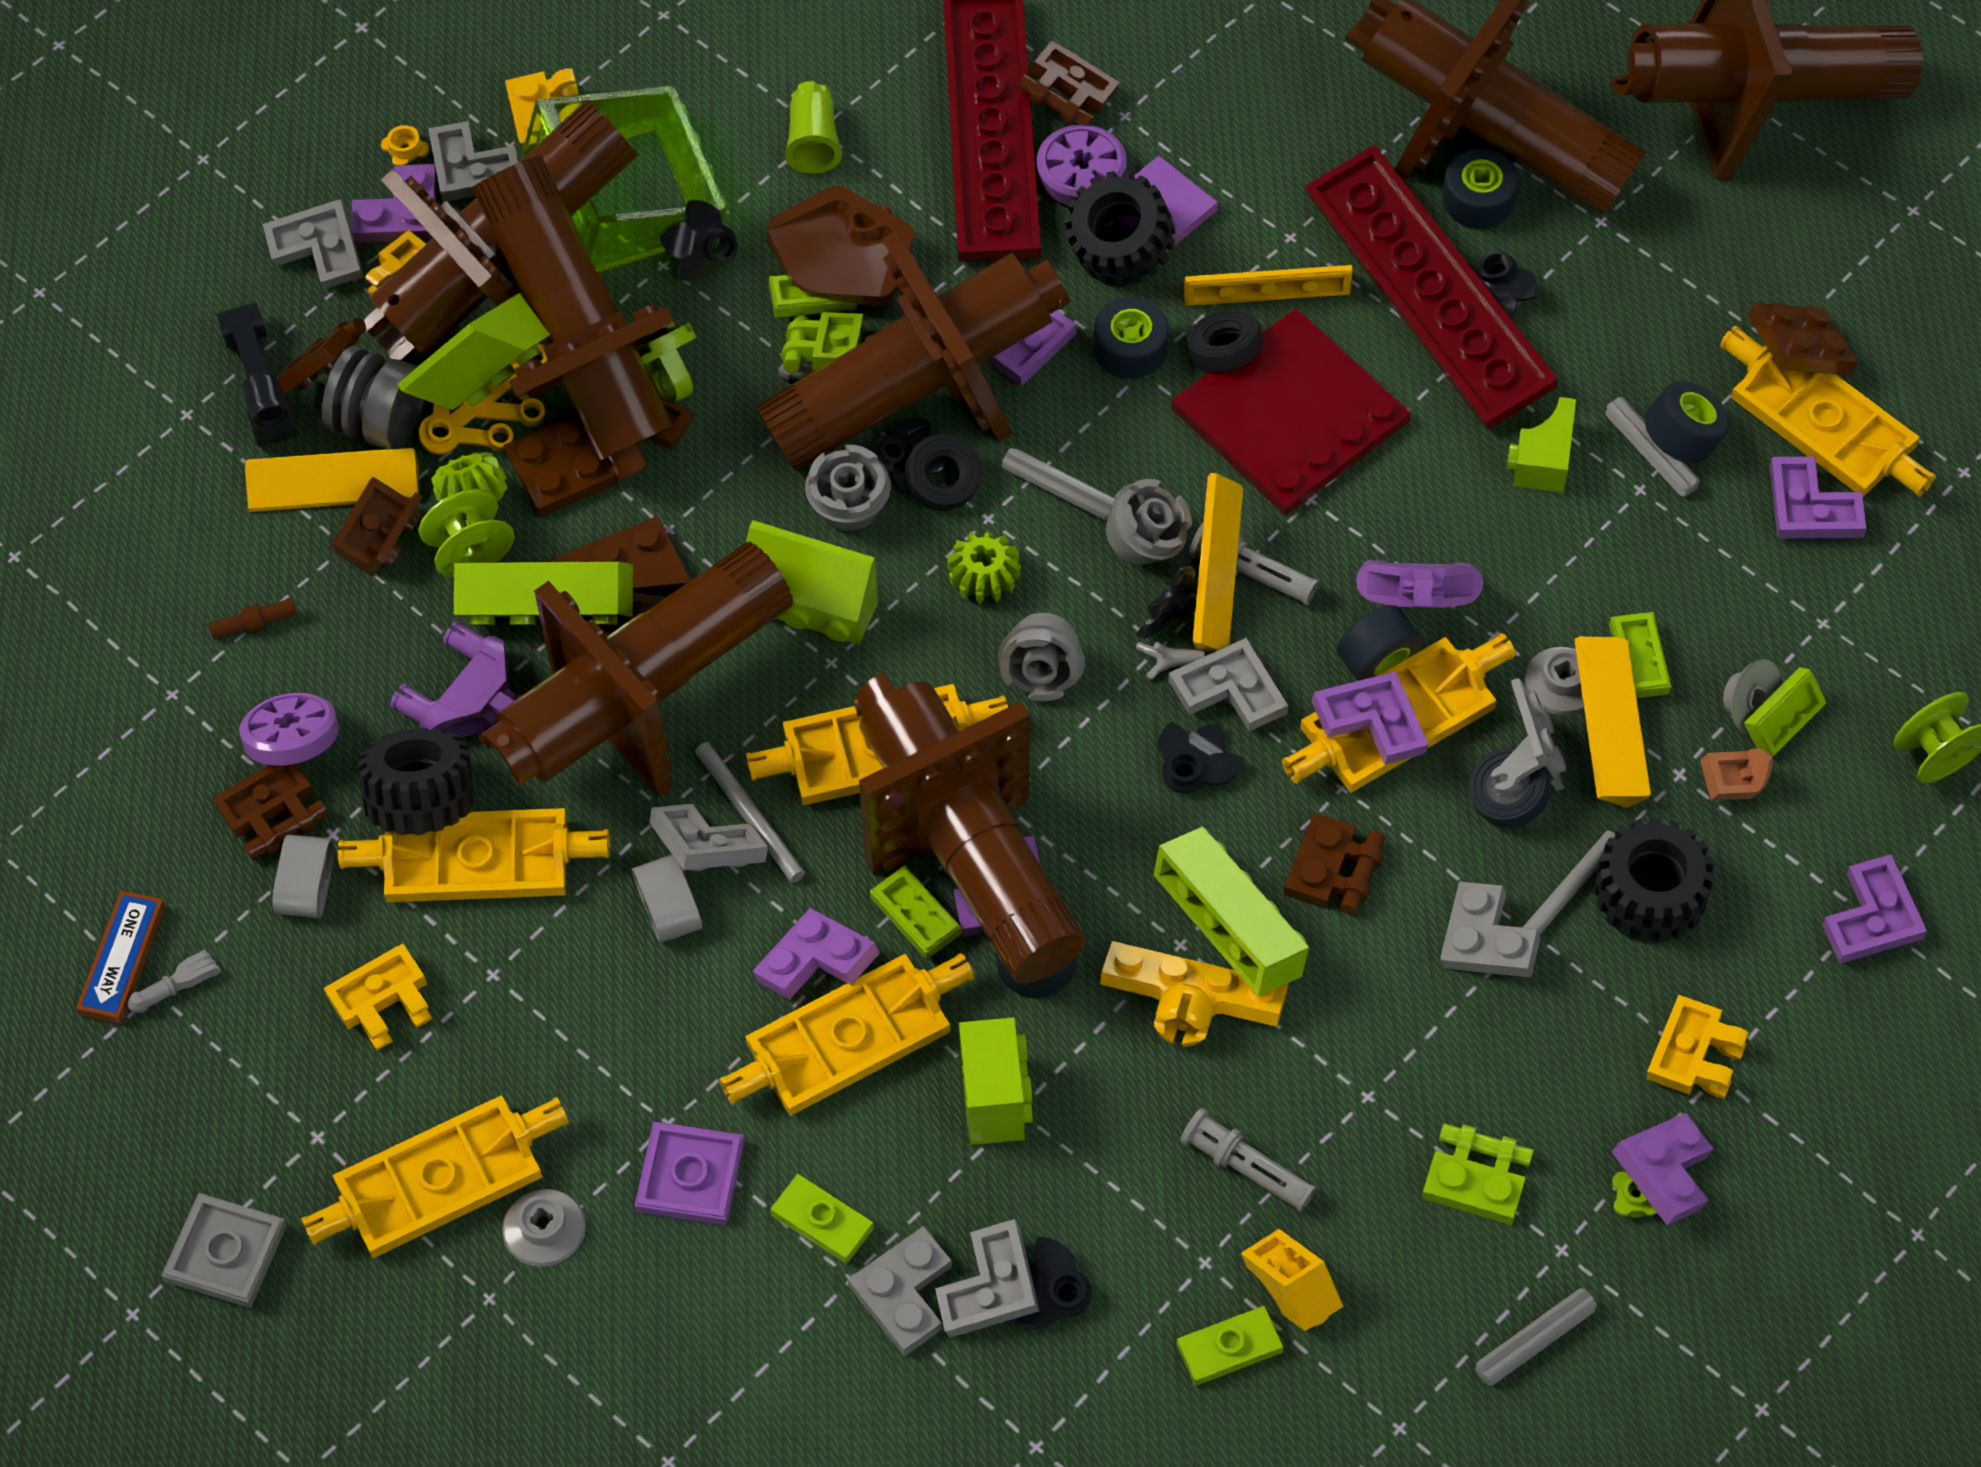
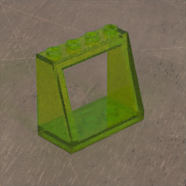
(635, 236)

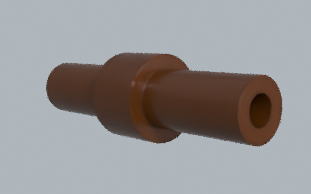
(253, 618)

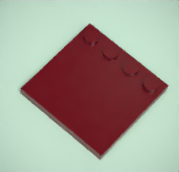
(1292, 413)

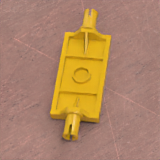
(1826, 420)
(1444, 692)
(833, 755)
(478, 857)
(848, 1033)
(437, 1175)

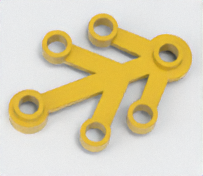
(485, 409)

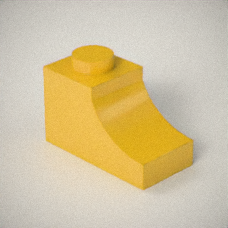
(1294, 1279)

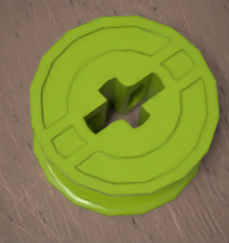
(446, 528)
(1941, 736)

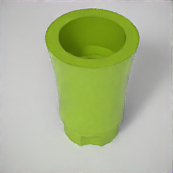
(812, 130)

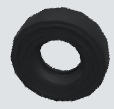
(1229, 356)
(931, 494)

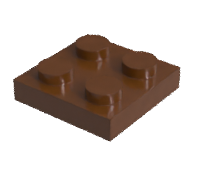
(1802, 338)
(558, 465)

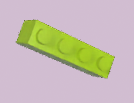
(508, 589)
(1231, 911)

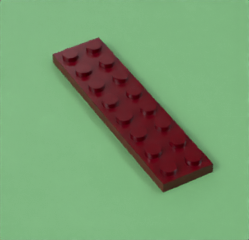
(991, 130)
(1431, 287)

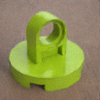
(666, 365)

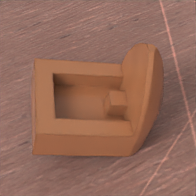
(1736, 773)

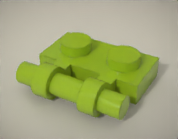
(820, 340)
(1475, 1186)

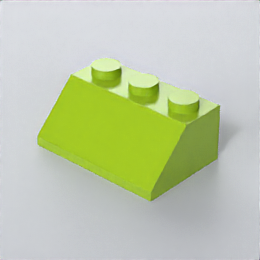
(478, 356)
(829, 584)

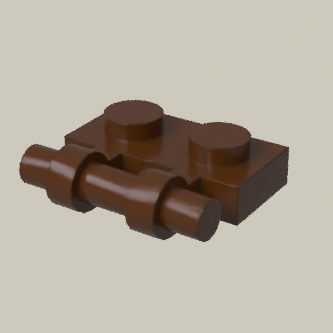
(1074, 78)
(321, 354)
(264, 796)
(1320, 861)

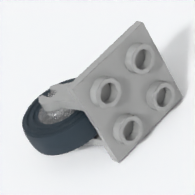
(1515, 783)

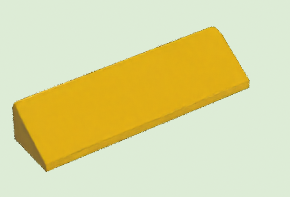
(1267, 285)
(327, 478)
(1217, 564)
(1612, 720)

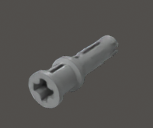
(1300, 587)
(1296, 1191)

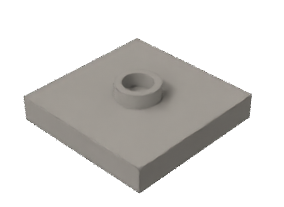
(224, 1250)

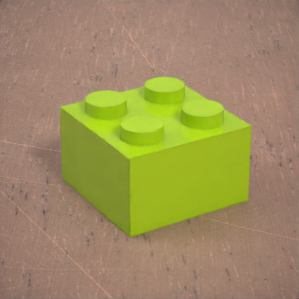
(995, 1081)

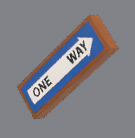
(120, 957)

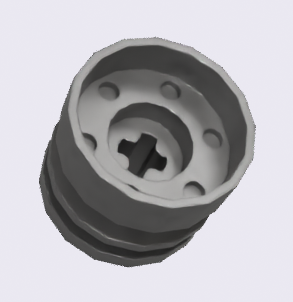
(366, 399)

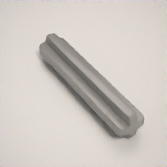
(1634, 429)
(1058, 483)
(1535, 1337)

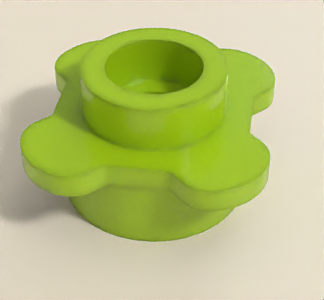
(1625, 1202)

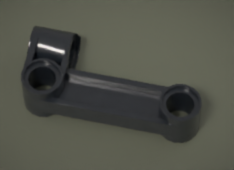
(266, 402)

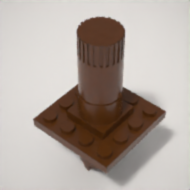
(1741, 63)
(1481, 90)
(463, 257)
(588, 337)
(928, 348)
(616, 681)
(956, 798)

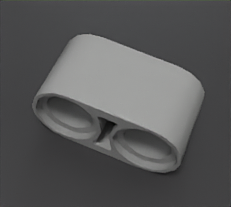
(303, 876)
(667, 898)

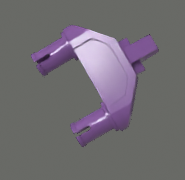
(1419, 583)
(473, 697)

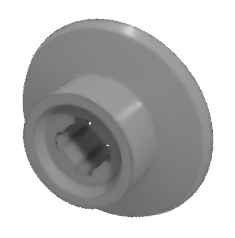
(1749, 690)
(1555, 694)
(547, 1245)

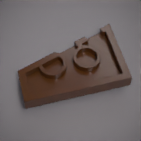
(644, 546)

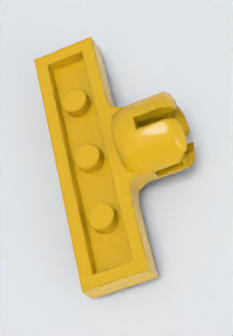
(1188, 991)

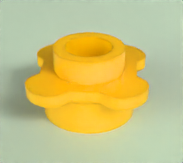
(402, 137)

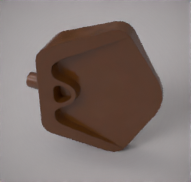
(836, 246)

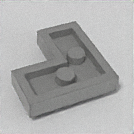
(458, 164)
(320, 233)
(1234, 675)
(701, 846)
(1478, 941)
(891, 1289)
(999, 1292)

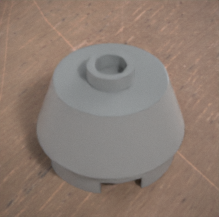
(848, 487)
(1147, 523)
(1042, 656)

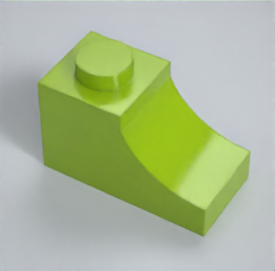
(1544, 451)

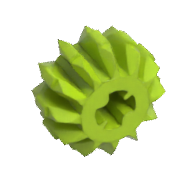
(470, 473)
(984, 566)

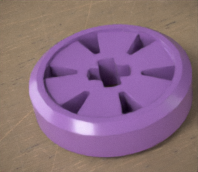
(1072, 145)
(289, 729)

